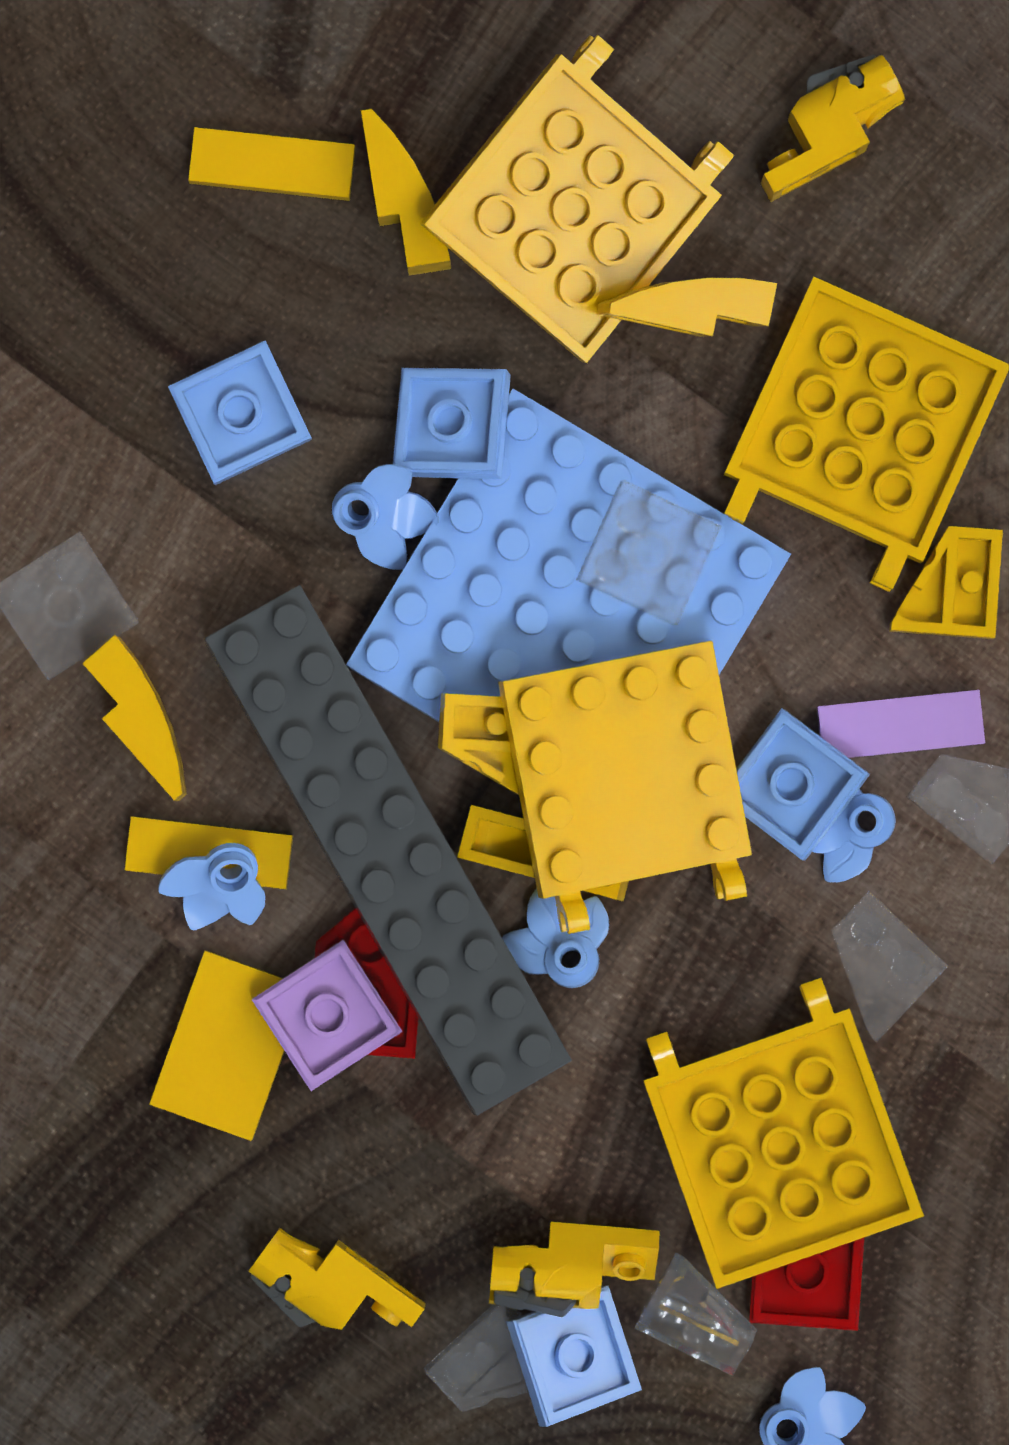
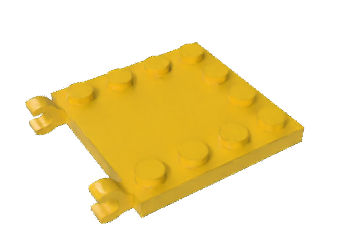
(573, 202)
(865, 424)
(626, 774)
(781, 1144)

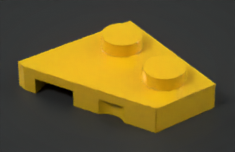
(955, 587)
(476, 734)

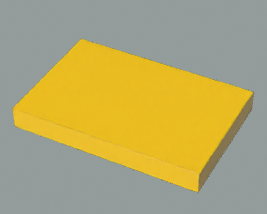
(221, 1050)

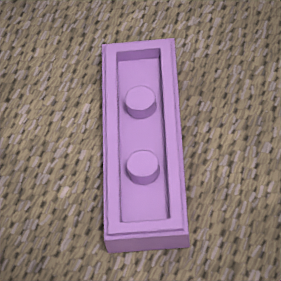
(903, 724)

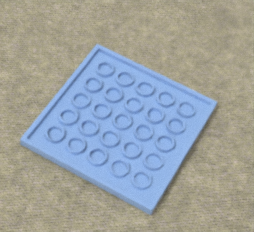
(498, 584)

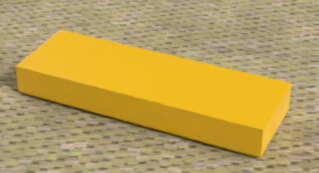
(272, 164)
(160, 843)

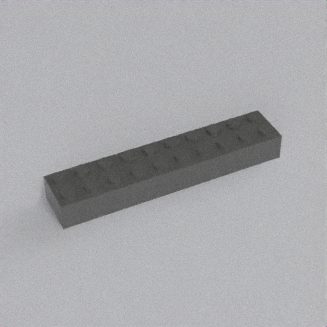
(387, 850)

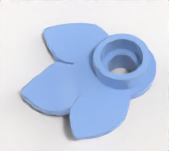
(391, 516)
(847, 845)
(213, 890)
(543, 945)
(819, 1414)

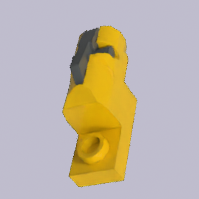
(831, 121)
(571, 1267)
(331, 1287)

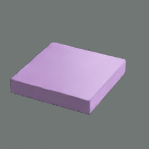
(327, 1015)

